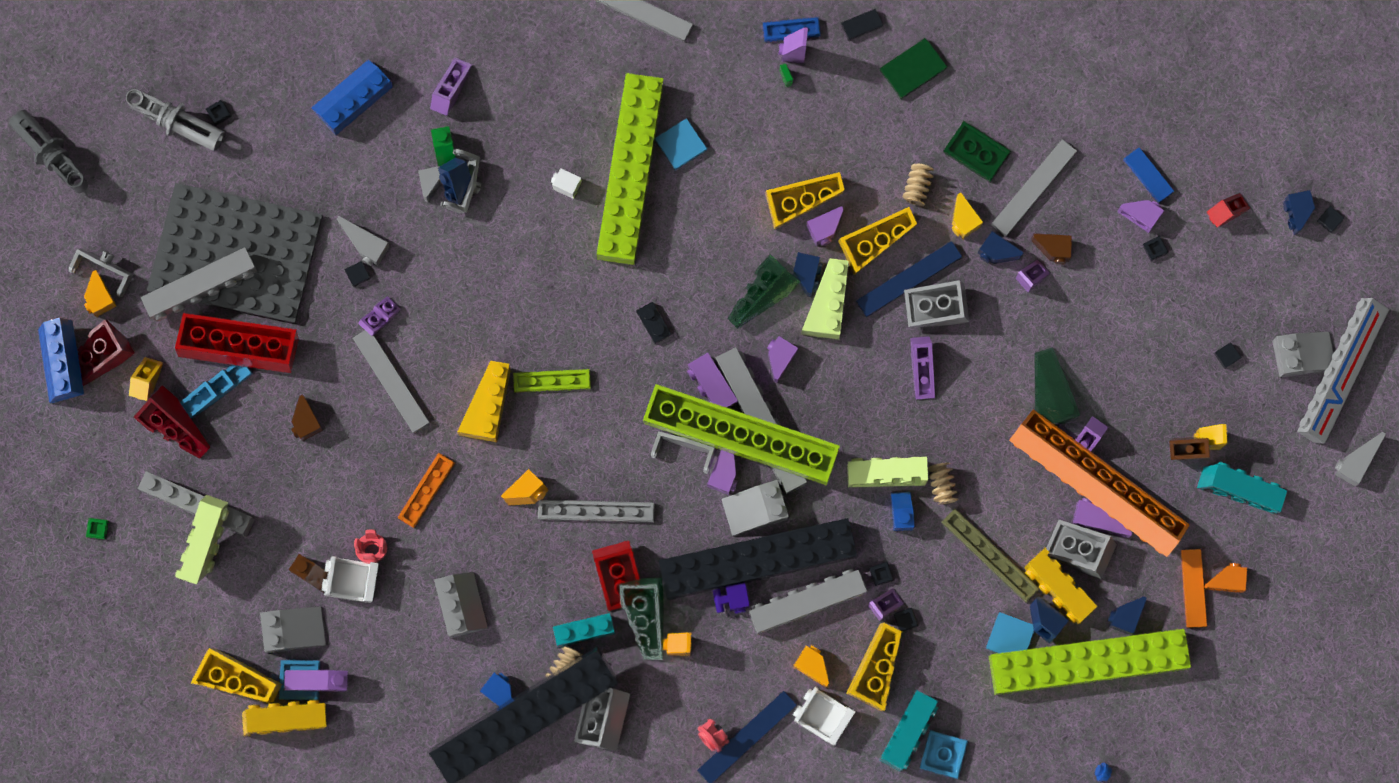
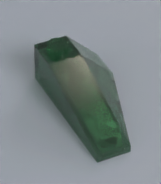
(770, 286)
(1052, 390)
(645, 612)

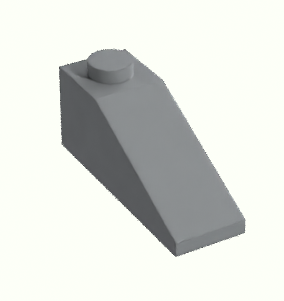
(368, 245)
(1355, 464)

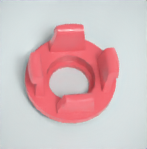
(370, 538)
(710, 738)

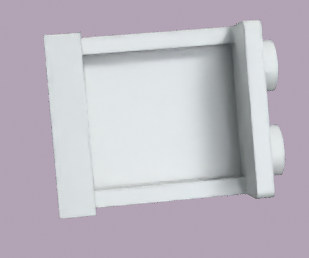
(350, 579)
(823, 716)

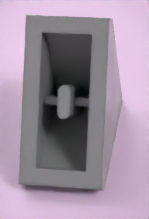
(429, 182)

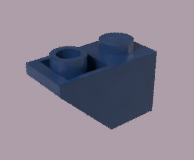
(455, 179)
(1299, 209)
(805, 271)
(1046, 620)

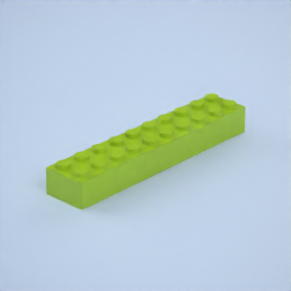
(630, 169)
(741, 434)
(1089, 661)

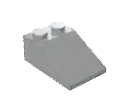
(937, 305)
(1302, 353)
(755, 508)
(1081, 548)
(292, 629)

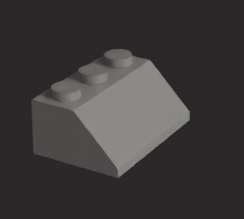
(460, 604)
(603, 720)

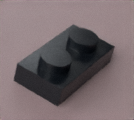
(653, 323)

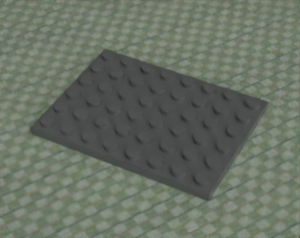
(214, 224)

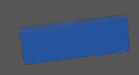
(779, 29)
(1148, 175)

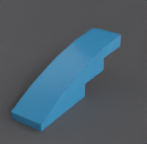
(214, 389)

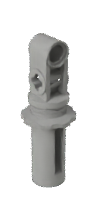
(170, 116)

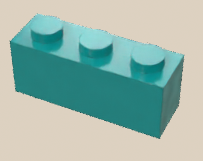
(583, 630)

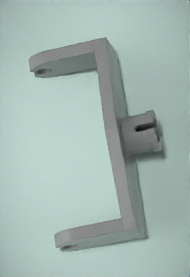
(473, 165)
(106, 262)
(686, 443)

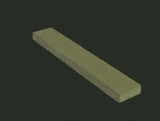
(990, 555)

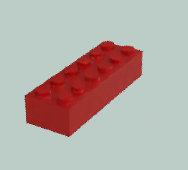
(237, 343)

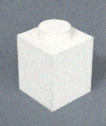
(566, 183)

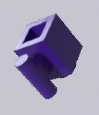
(736, 598)

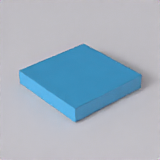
(680, 144)
(1009, 634)
(297, 665)
(943, 754)

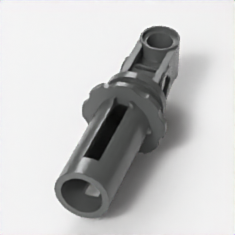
(50, 153)

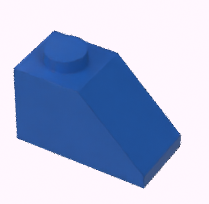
(902, 511)
(497, 689)

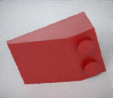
(615, 566)

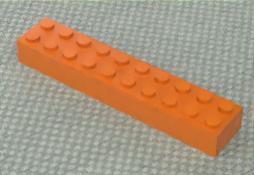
(1099, 483)

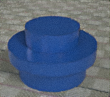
(1103, 772)

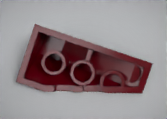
(102, 351)
(167, 416)

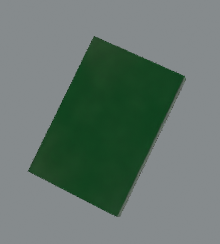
(913, 68)
(976, 151)

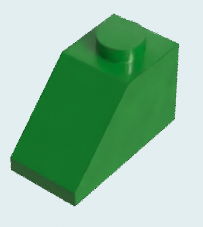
(443, 145)

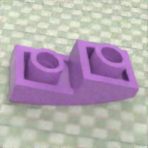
(379, 316)

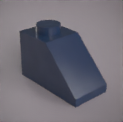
(998, 250)
(1127, 616)

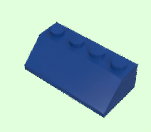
(352, 97)
(60, 359)

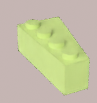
(827, 307)
(887, 472)
(203, 540)

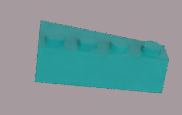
(1242, 487)
(908, 731)

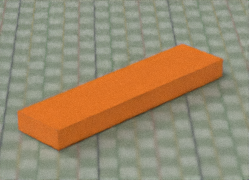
(426, 490)
(1193, 588)

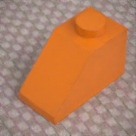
(1229, 579)

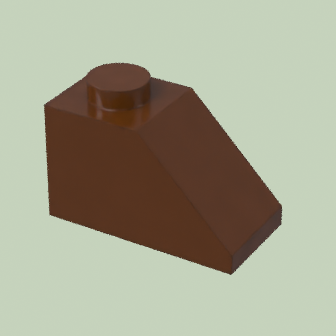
(1054, 247)
(304, 420)
(1189, 448)
(308, 572)

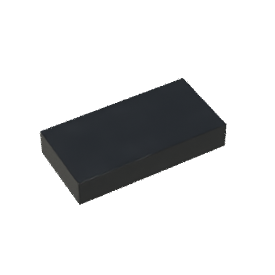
(861, 24)

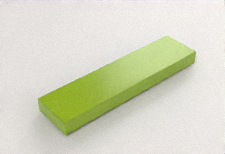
(552, 380)

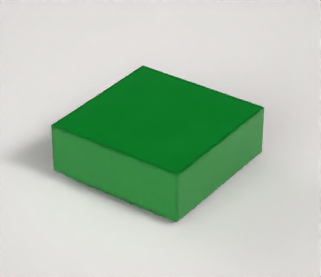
(786, 75)
(97, 528)

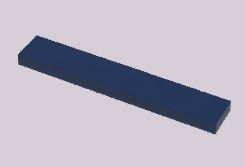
(909, 279)
(747, 737)

